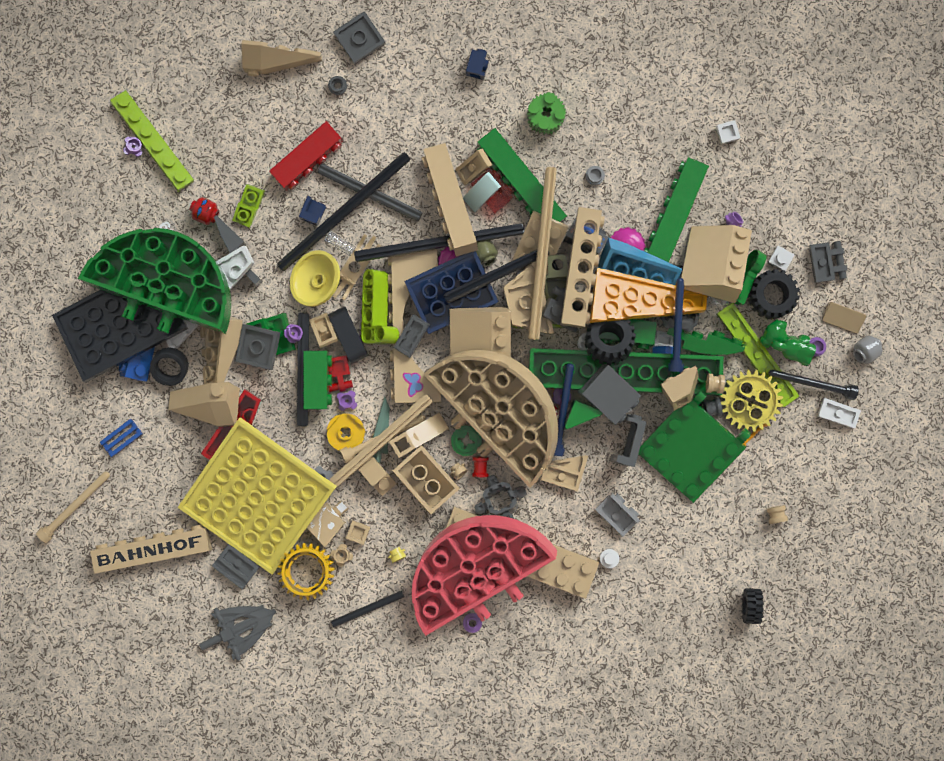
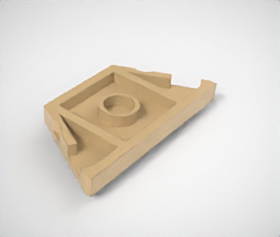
(518, 298)

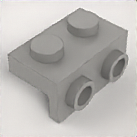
(617, 513)

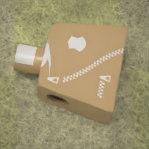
(328, 522)

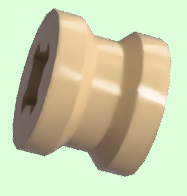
(715, 383)
(777, 514)

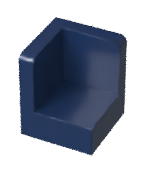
(312, 211)

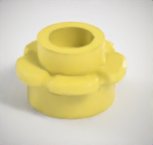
(397, 554)

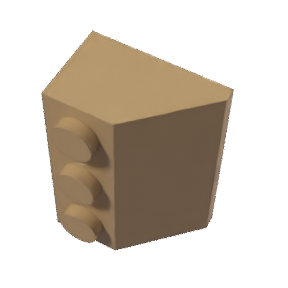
(425, 480)

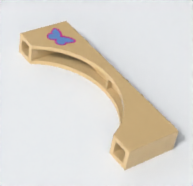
(407, 376)

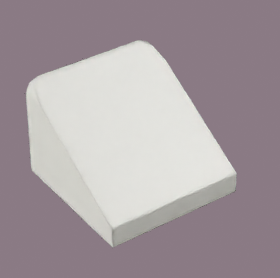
(663, 339)

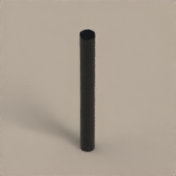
(368, 608)

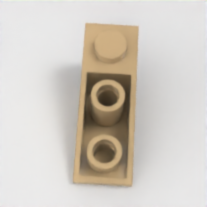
(419, 435)

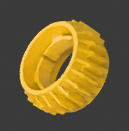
(286, 571)

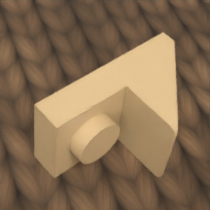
(473, 167)
(323, 330)
(377, 476)

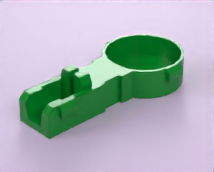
(755, 263)

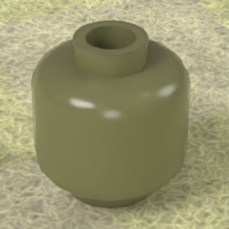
(486, 252)

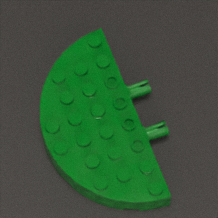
(165, 274)

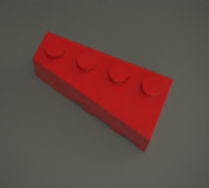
(247, 410)

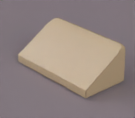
(843, 317)

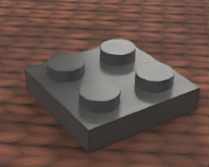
(359, 37)
(257, 346)

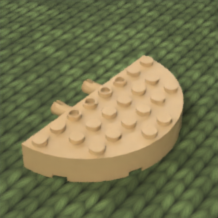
(503, 406)

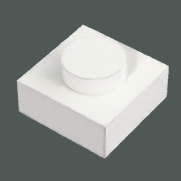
(728, 132)
(781, 258)

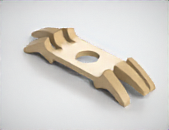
(349, 277)

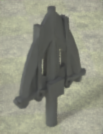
(258, 619)

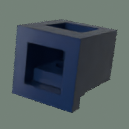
(477, 64)

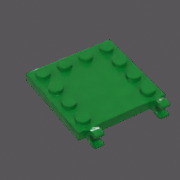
(692, 448)

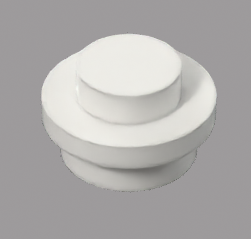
(609, 558)

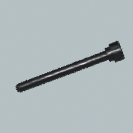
(849, 391)

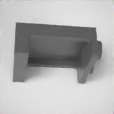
(610, 394)
(633, 441)

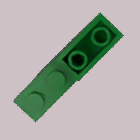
(714, 343)

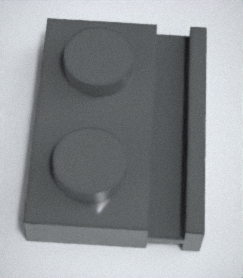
(236, 566)

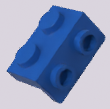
(137, 367)

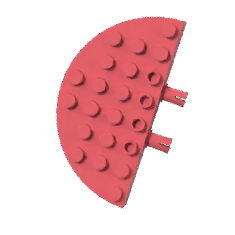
(473, 564)

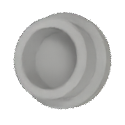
(595, 175)

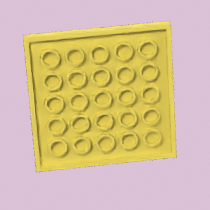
(256, 496)

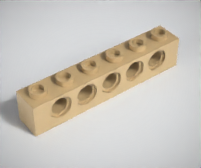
(584, 217)

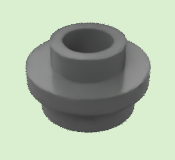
(337, 79)

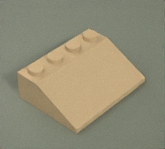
(716, 261)
(480, 329)

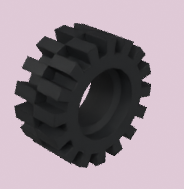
(752, 606)

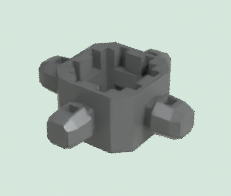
(495, 488)

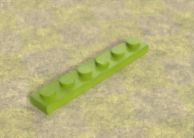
(151, 141)
(755, 351)

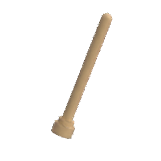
(349, 453)
(45, 534)

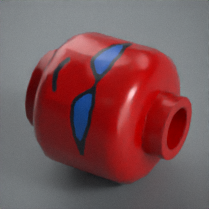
(204, 211)

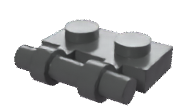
(822, 261)
(553, 308)

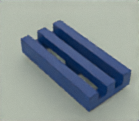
(108, 447)

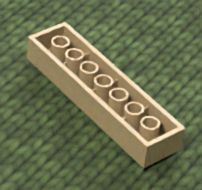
(567, 572)

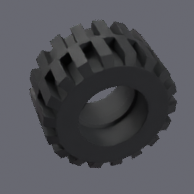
(789, 290)
(605, 352)

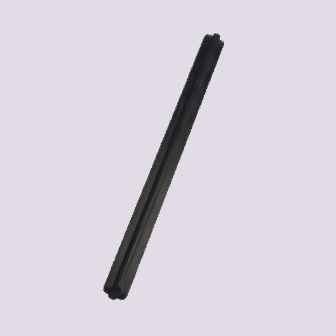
(343, 211)
(434, 243)

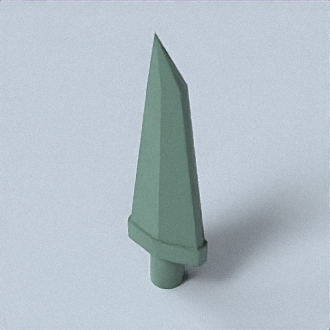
(382, 424)

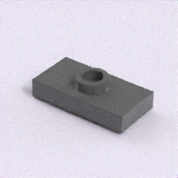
(411, 336)

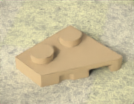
(566, 472)

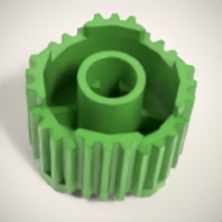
(549, 103)

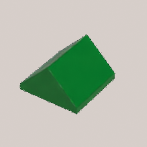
(579, 414)

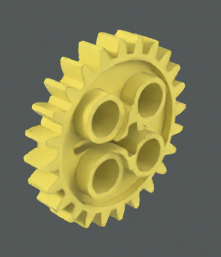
(743, 416)

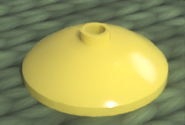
(307, 278)

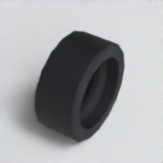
(161, 377)

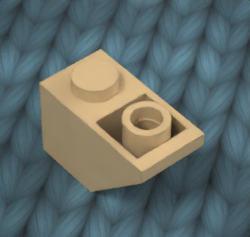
(680, 388)

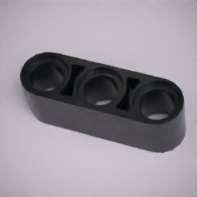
(348, 335)

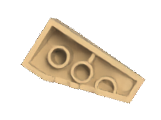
(262, 59)
(220, 350)
(208, 403)

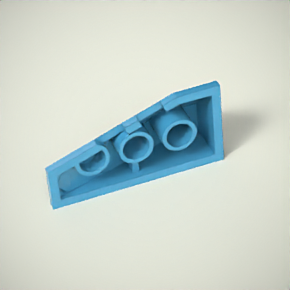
(632, 261)

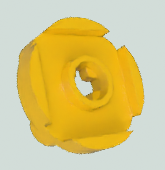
(345, 421)

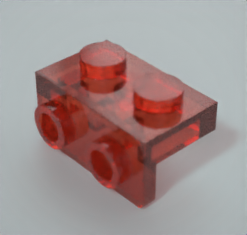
(501, 197)

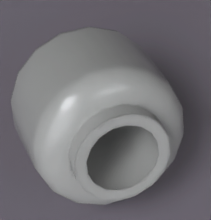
(867, 349)

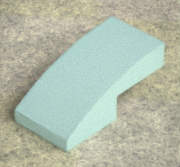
(481, 192)

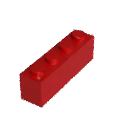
(306, 156)

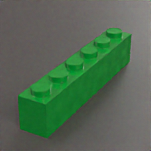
(516, 174)
(677, 209)

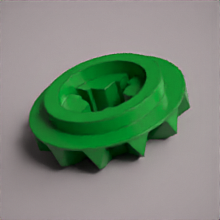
(470, 448)

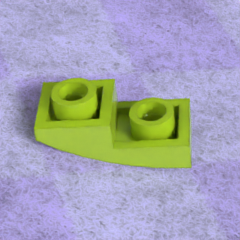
(248, 206)

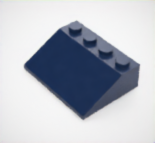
(430, 286)

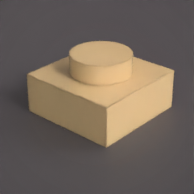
(358, 532)

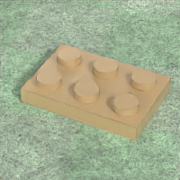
(529, 240)

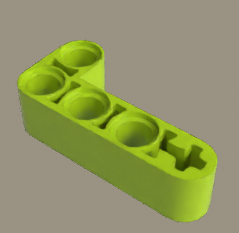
(375, 309)

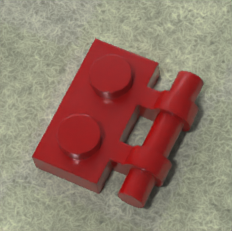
(340, 368)

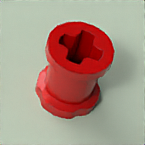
(480, 466)

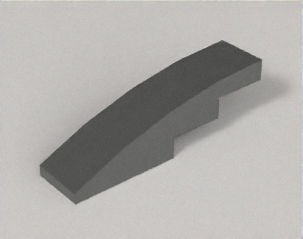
(234, 242)

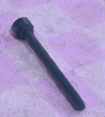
(675, 363)
(563, 409)

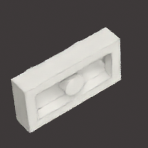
(839, 413)

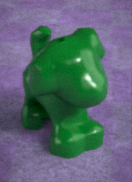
(790, 346)

